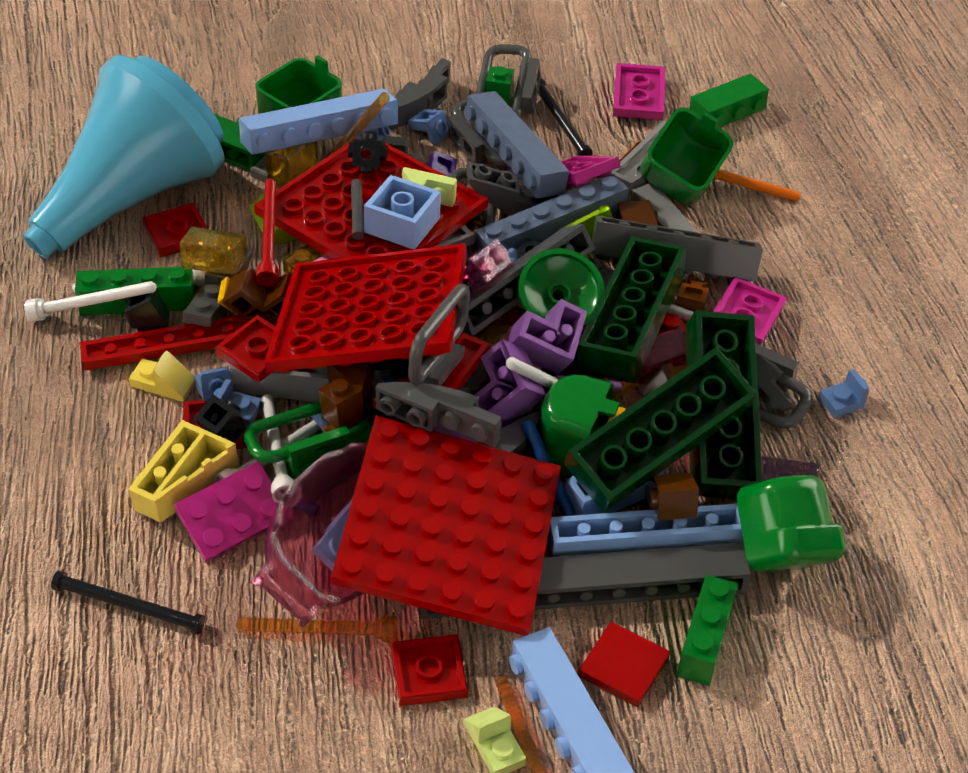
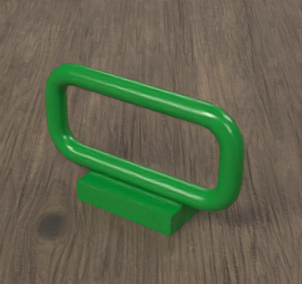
(303, 452)

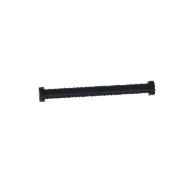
(582, 149)
(62, 581)

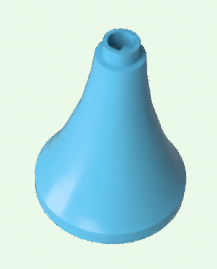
(138, 140)

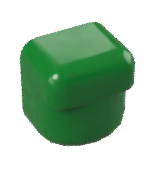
(297, 84)
(686, 155)
(572, 412)
(788, 524)

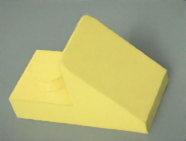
(163, 377)

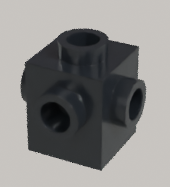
(372, 142)
(221, 418)

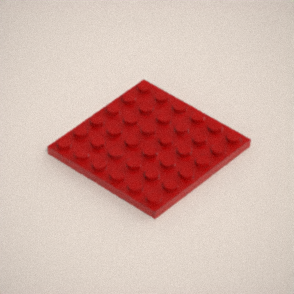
(319, 205)
(365, 308)
(448, 526)

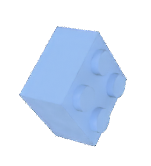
(402, 212)

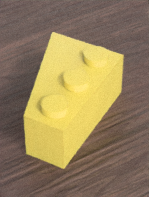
(180, 469)

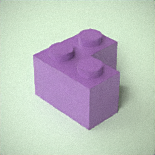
(550, 340)
(508, 392)

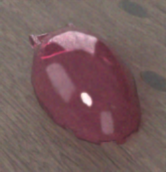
(310, 505)

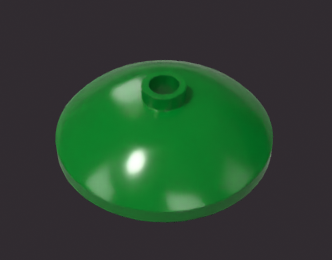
(560, 273)

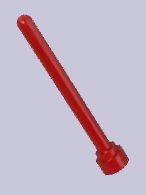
(267, 272)

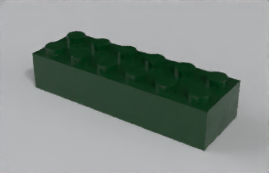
(631, 310)
(659, 429)
(734, 452)

